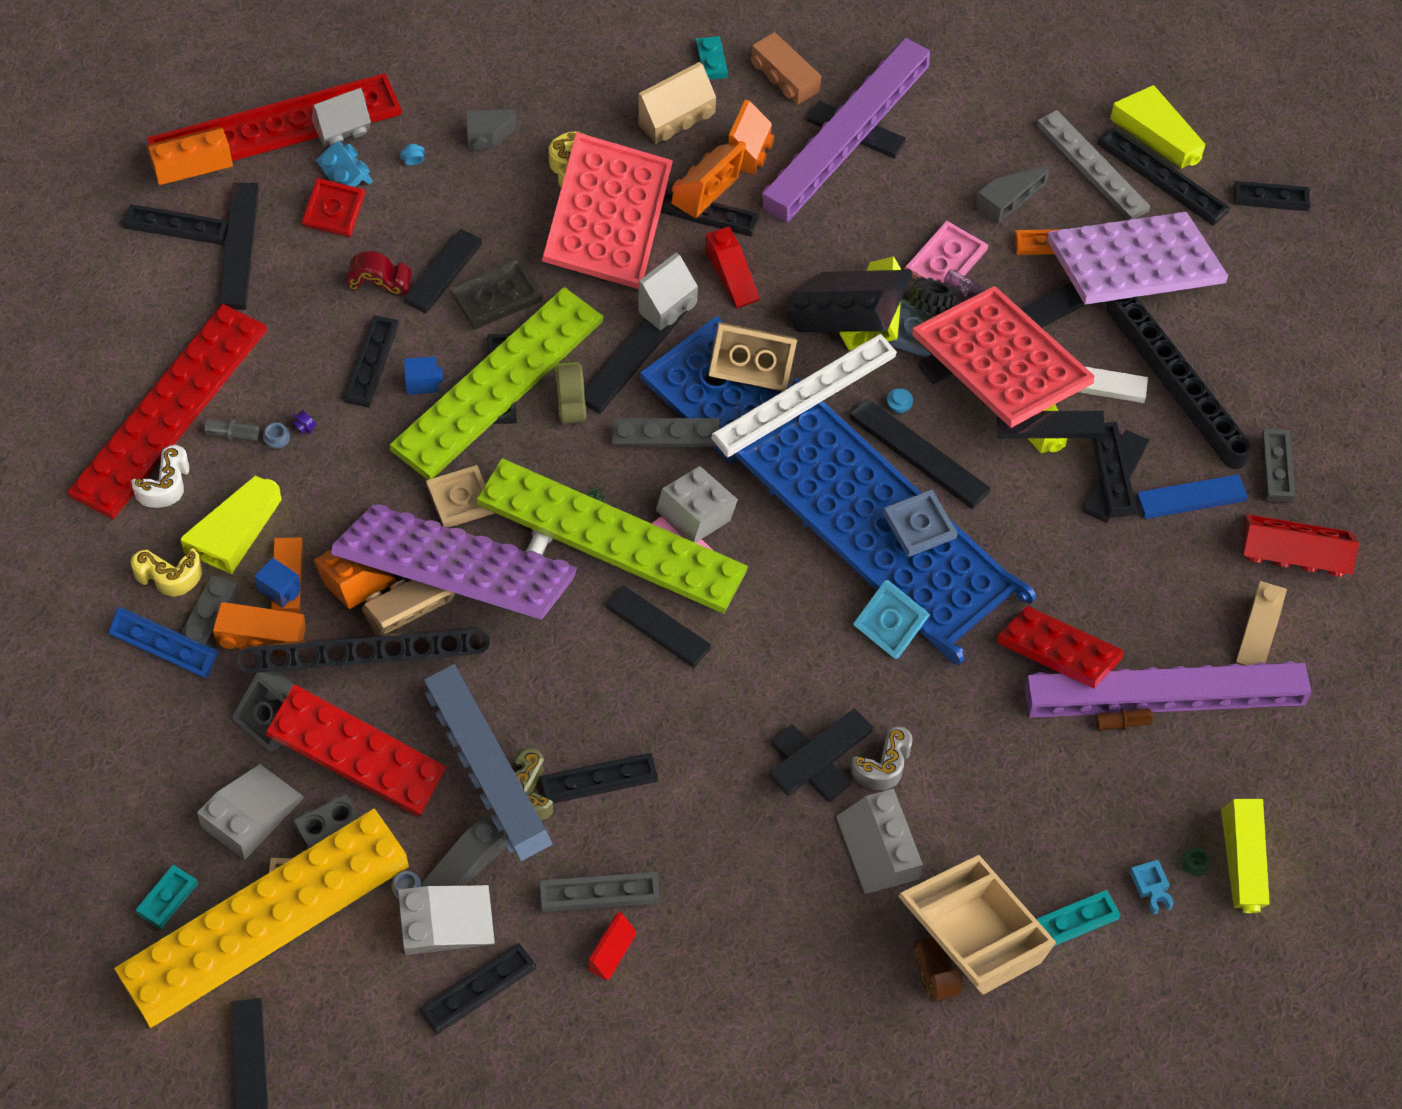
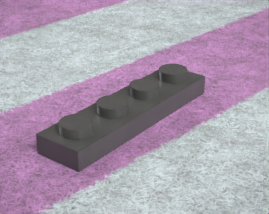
(664, 432)
(599, 892)

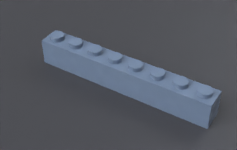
(488, 762)

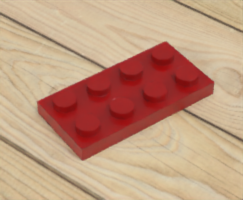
(1060, 646)

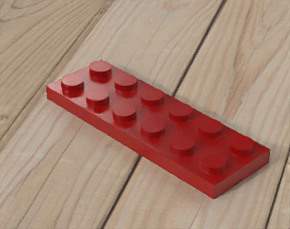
(356, 750)

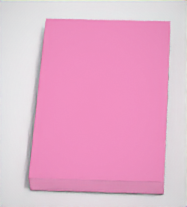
(945, 251)

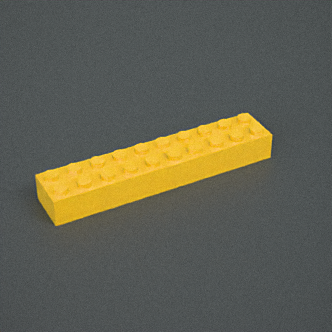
(262, 918)

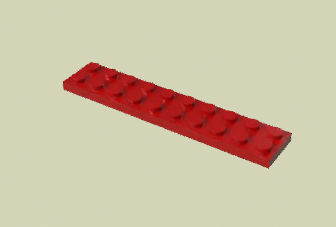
(290, 120)
(167, 411)

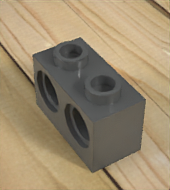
(324, 819)

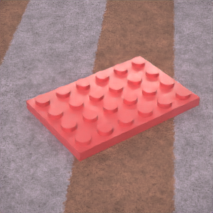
(607, 211)
(1003, 356)

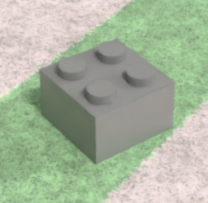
(696, 504)

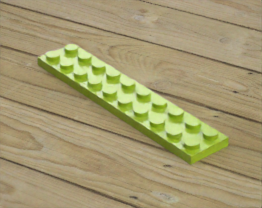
(496, 384)
(612, 535)

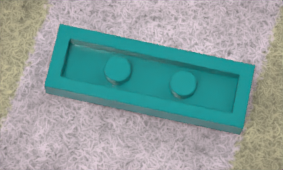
(1080, 917)

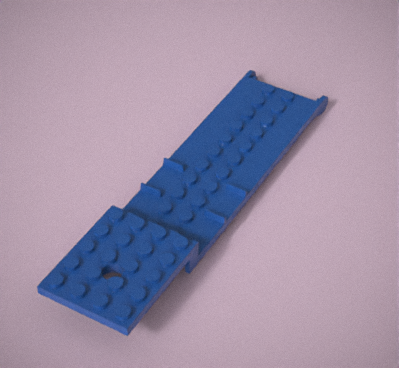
(841, 493)

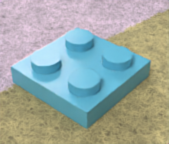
(891, 619)

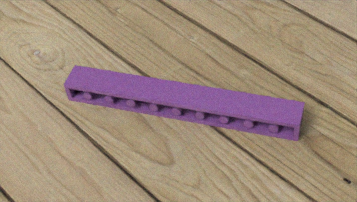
(845, 130)
(1170, 689)

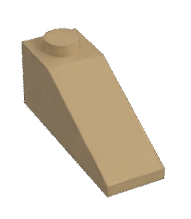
(1261, 624)

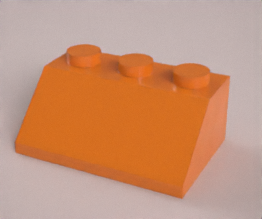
(190, 155)
(708, 179)

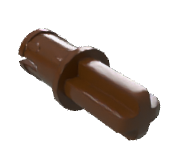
(1123, 719)

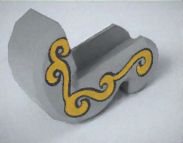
(888, 772)

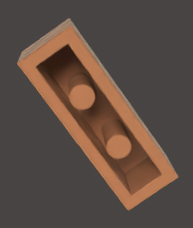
(785, 68)

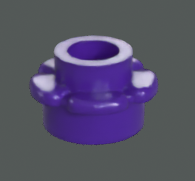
(303, 422)

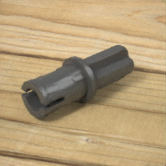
(231, 429)

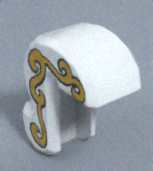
(170, 484)

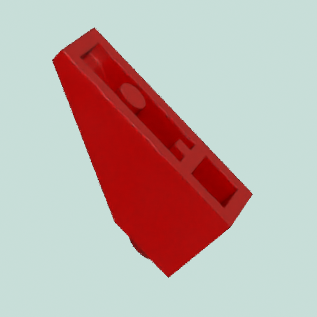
(731, 267)

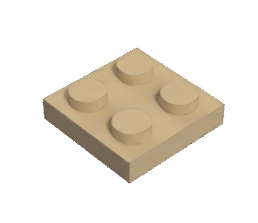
(457, 496)

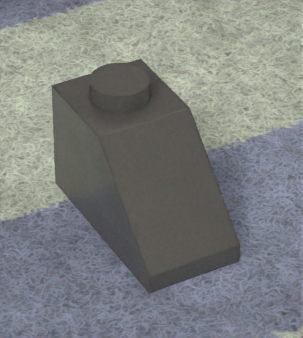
(489, 127)

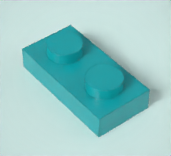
(712, 57)
(166, 897)

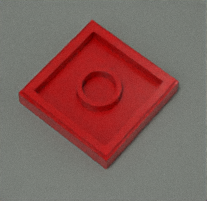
(333, 207)

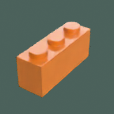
(250, 625)

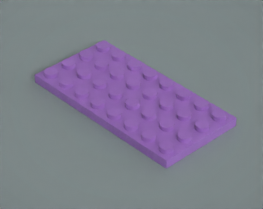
(455, 561)

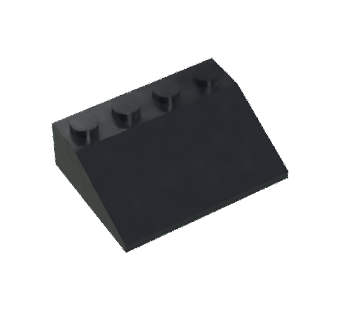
(848, 301)

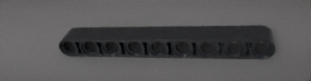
(1181, 381)
(349, 646)

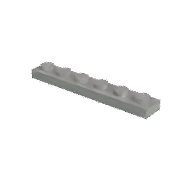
(1093, 165)

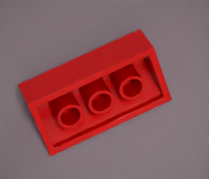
(1299, 544)

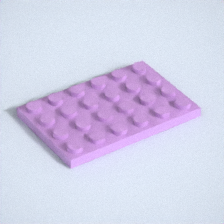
(1136, 257)

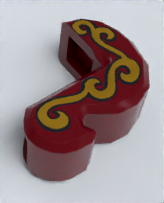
(380, 271)

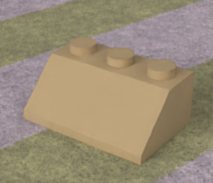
(676, 103)
(752, 356)
(403, 604)

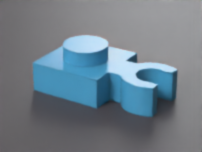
(1152, 882)

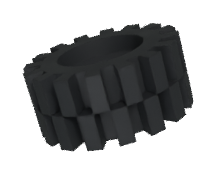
(932, 296)

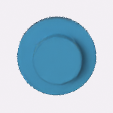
(412, 154)
(899, 400)

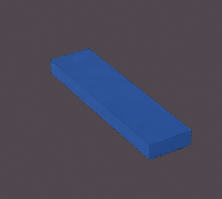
(1191, 496)
(163, 642)

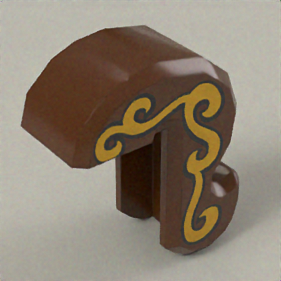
(936, 970)

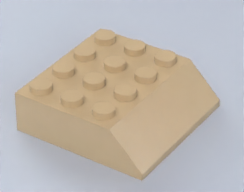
(979, 923)

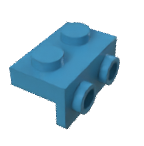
(342, 166)

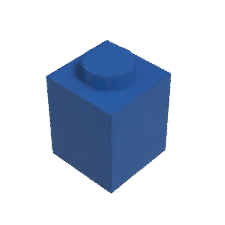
(422, 375)
(277, 582)

